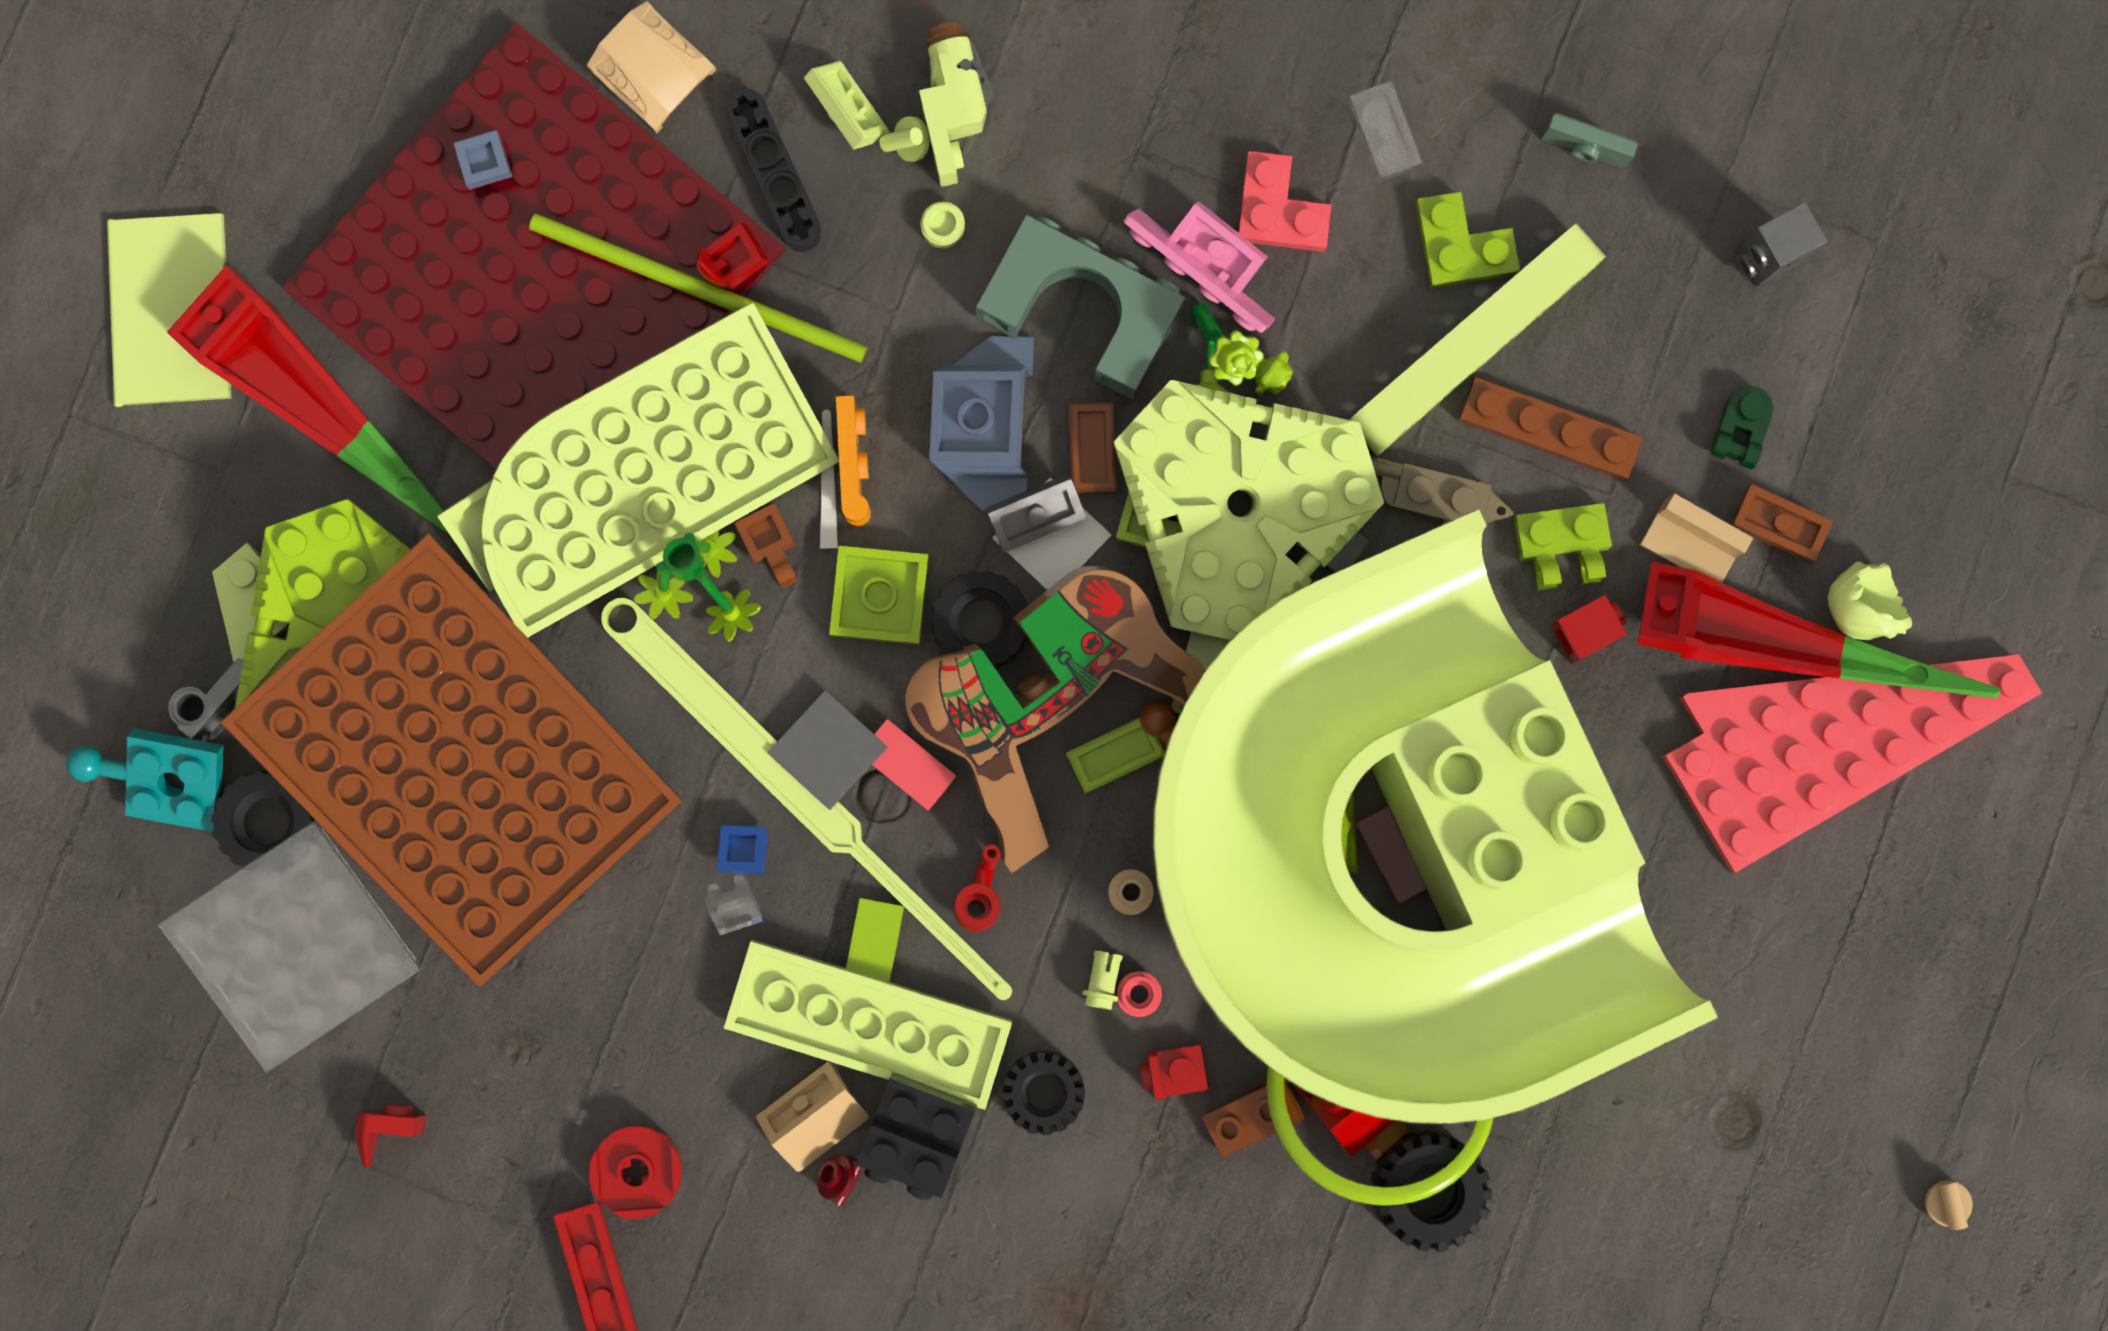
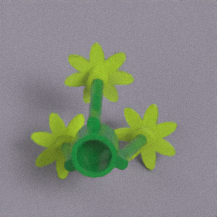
(686, 561)

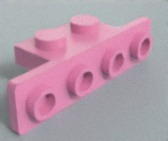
(1211, 255)

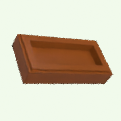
(1092, 447)

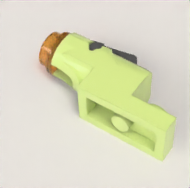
(956, 98)

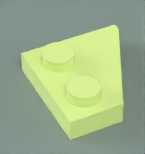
(235, 588)

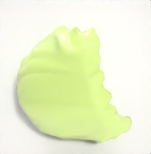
(1867, 603)

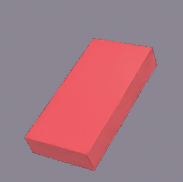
(912, 766)

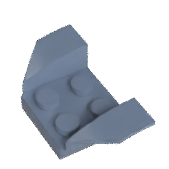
(981, 419)

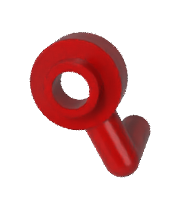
(980, 893)

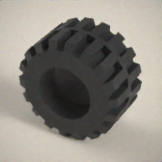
(1462, 1214)

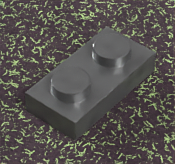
(1036, 513)

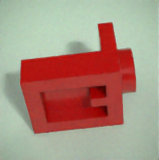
(1174, 1071)

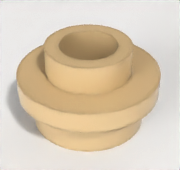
(1116, 896)

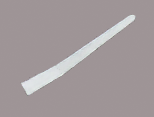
(828, 527)

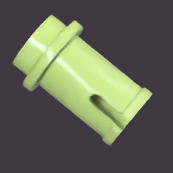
(1103, 980)

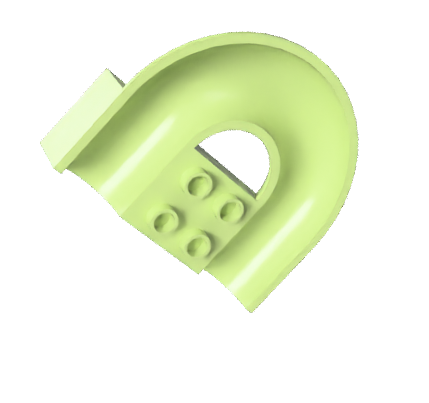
(1500, 807)

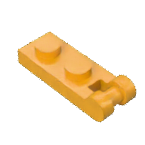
(852, 463)

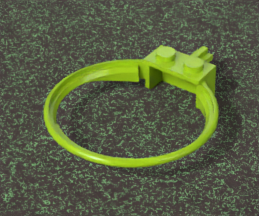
(1356, 1191)

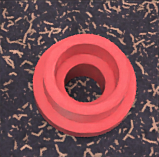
(1153, 998)

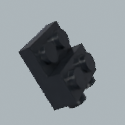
(916, 1137)

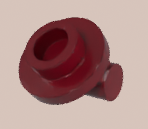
(838, 1178)

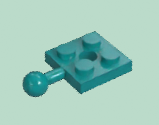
(147, 792)

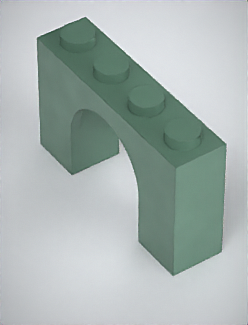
(1045, 256)

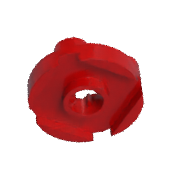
(656, 1188)

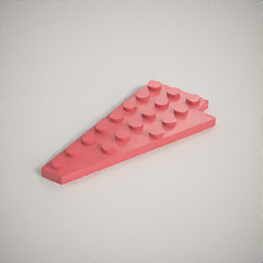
(1807, 748)

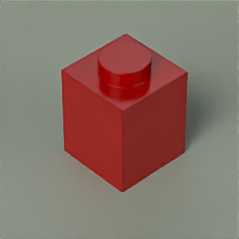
(1590, 628)

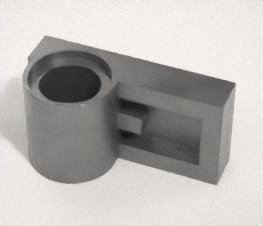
(216, 701)

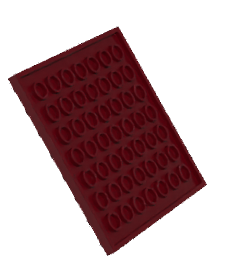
(477, 307)

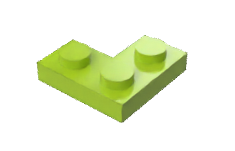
(1455, 255)

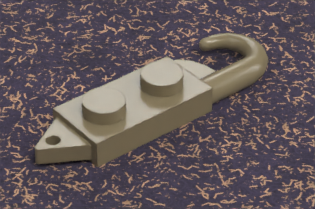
(1436, 493)

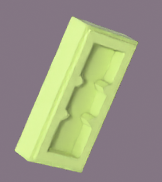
(846, 104)

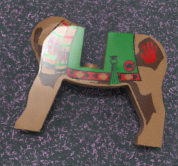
(1083, 633)

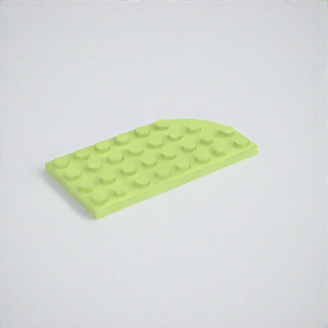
(644, 462)

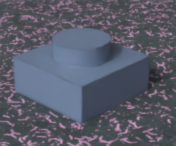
(482, 159)

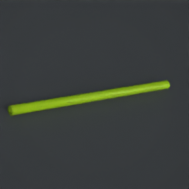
(695, 286)

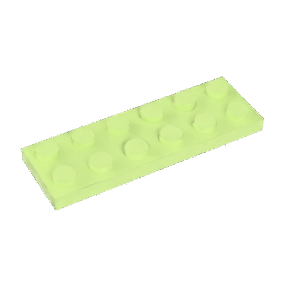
(866, 1023)

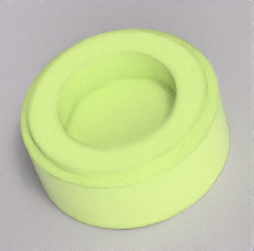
(943, 225)

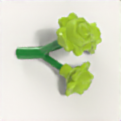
(1238, 358)

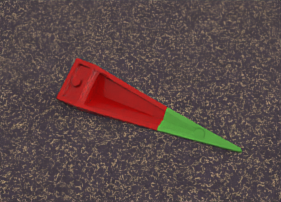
(258, 352)
(1725, 626)

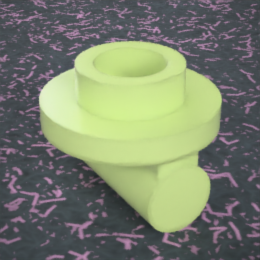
(908, 139)

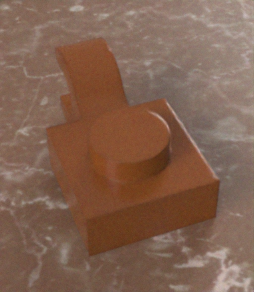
(767, 539)

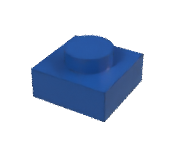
(742, 849)

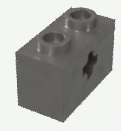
(1780, 245)

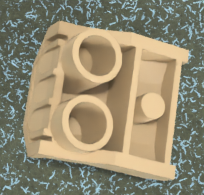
(648, 65)

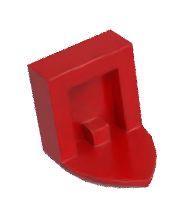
(731, 258)
(394, 1120)

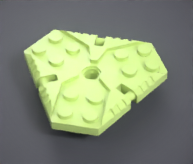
(1305, 483)

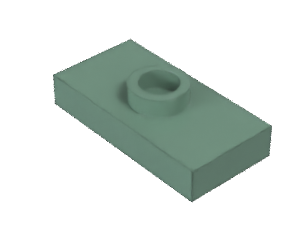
(1589, 142)

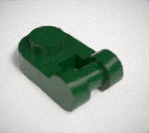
(1748, 412)

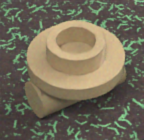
(1949, 1204)

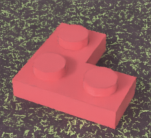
(1268, 214)

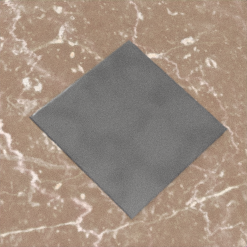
(827, 750)

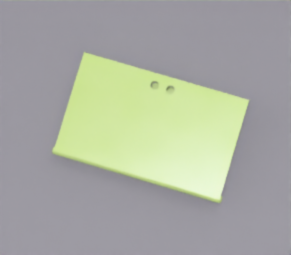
(153, 279)

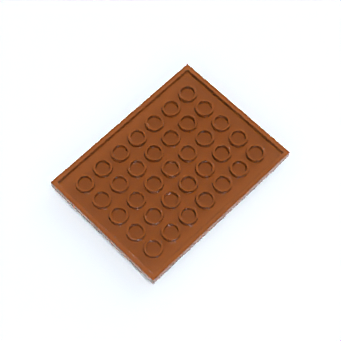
(452, 760)

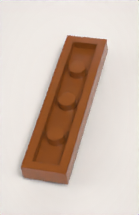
(1550, 429)

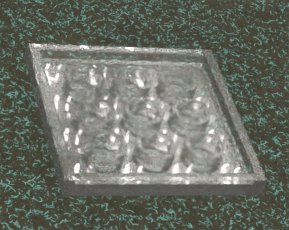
(290, 946)

